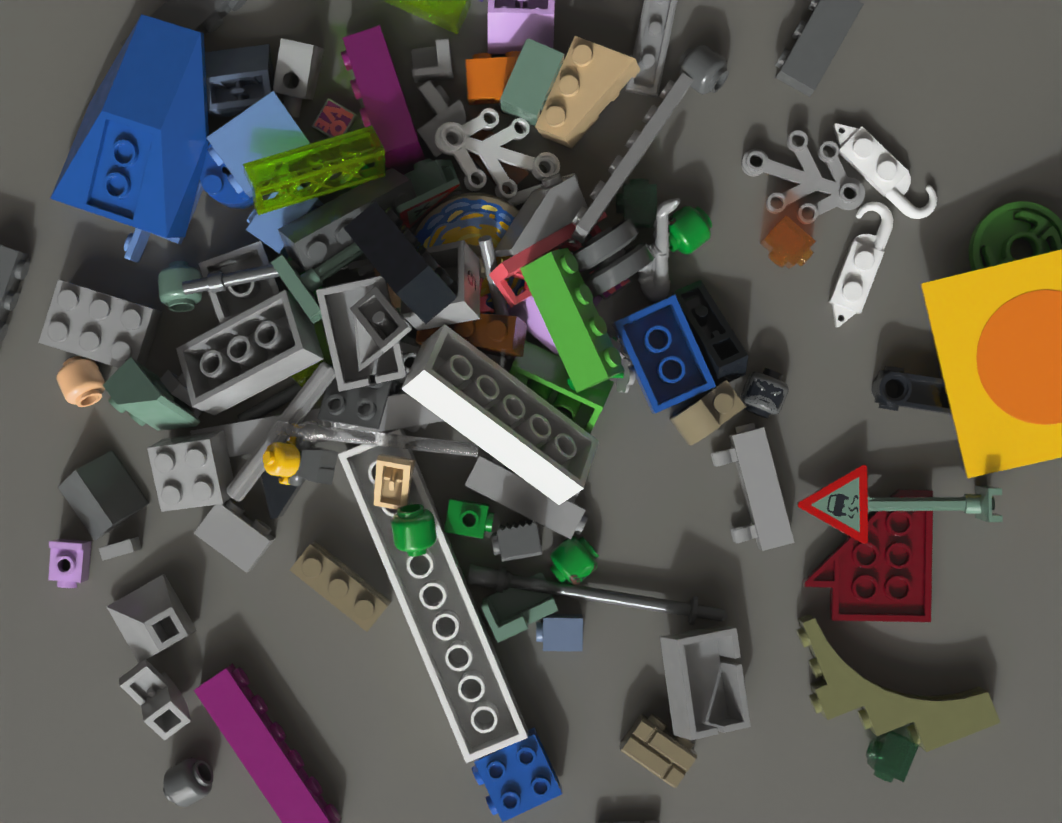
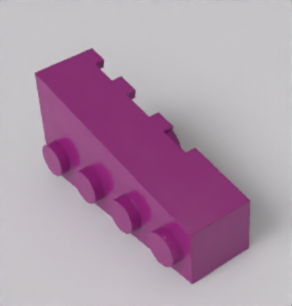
(382, 97)

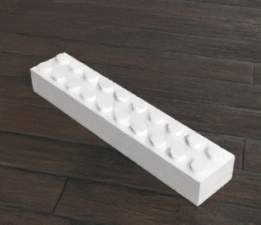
(441, 616)

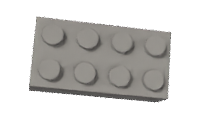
(248, 353)

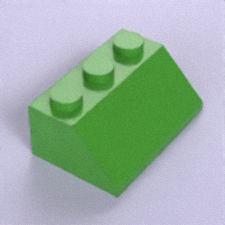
(548, 378)

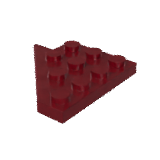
(886, 576)

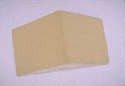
(393, 481)

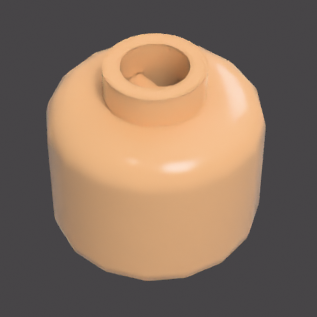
(81, 381)

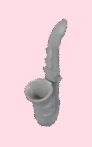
(655, 275)

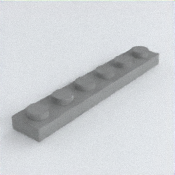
(623, 167)

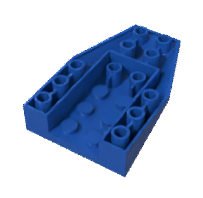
(143, 133)

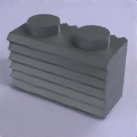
(517, 540)

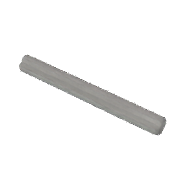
(293, 414)

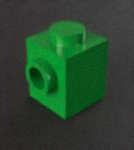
(468, 518)

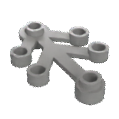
(808, 179)

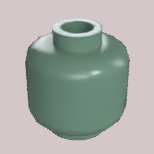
(171, 289)

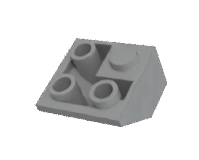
(151, 618)

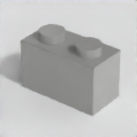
(235, 534)

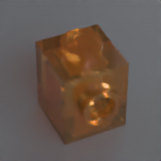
(788, 244)

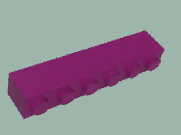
(263, 750)

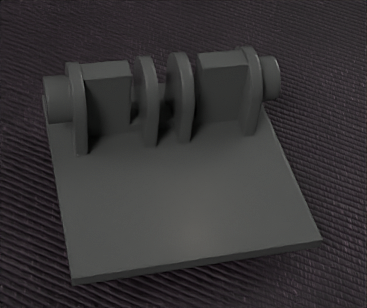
(359, 405)

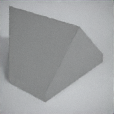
(376, 326)

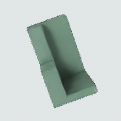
(531, 81)
(516, 609)

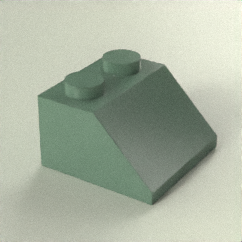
(147, 399)

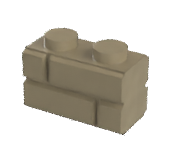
(658, 749)

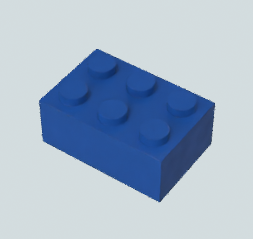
(664, 354)

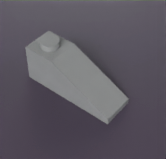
(542, 214)

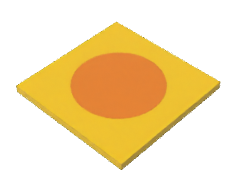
(1002, 360)

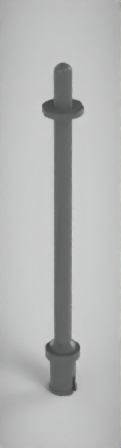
(503, 580)

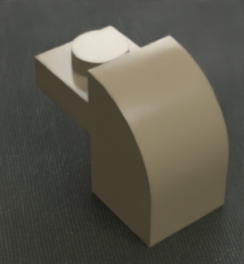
(707, 413)

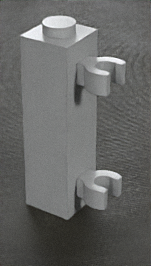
(760, 488)
(514, 492)

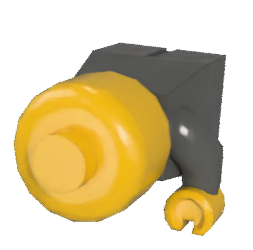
(299, 461)

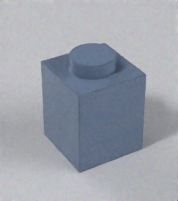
(561, 632)

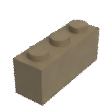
(340, 585)

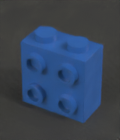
(517, 777)

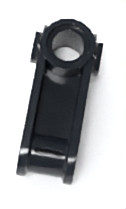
(913, 391)

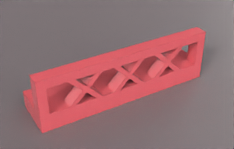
(512, 266)

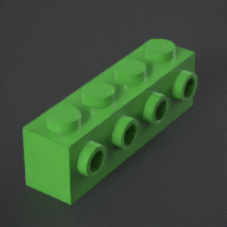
(572, 319)

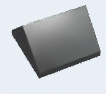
(103, 494)

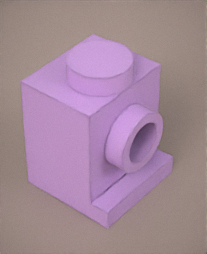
(78, 555)

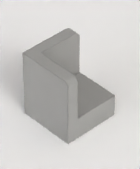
(432, 62)

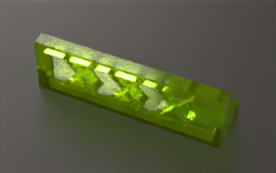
(315, 164)

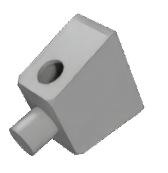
(301, 61)

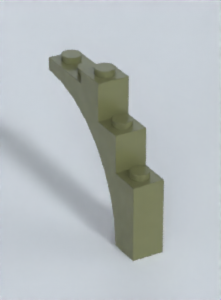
(932, 718)

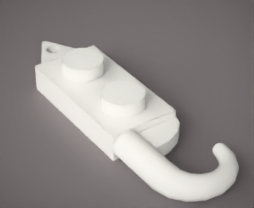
(881, 169)
(860, 266)

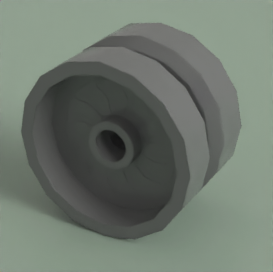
(613, 260)

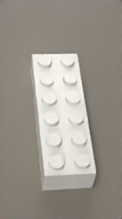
(501, 415)

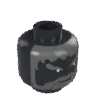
(764, 393)

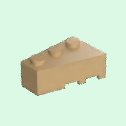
(582, 90)

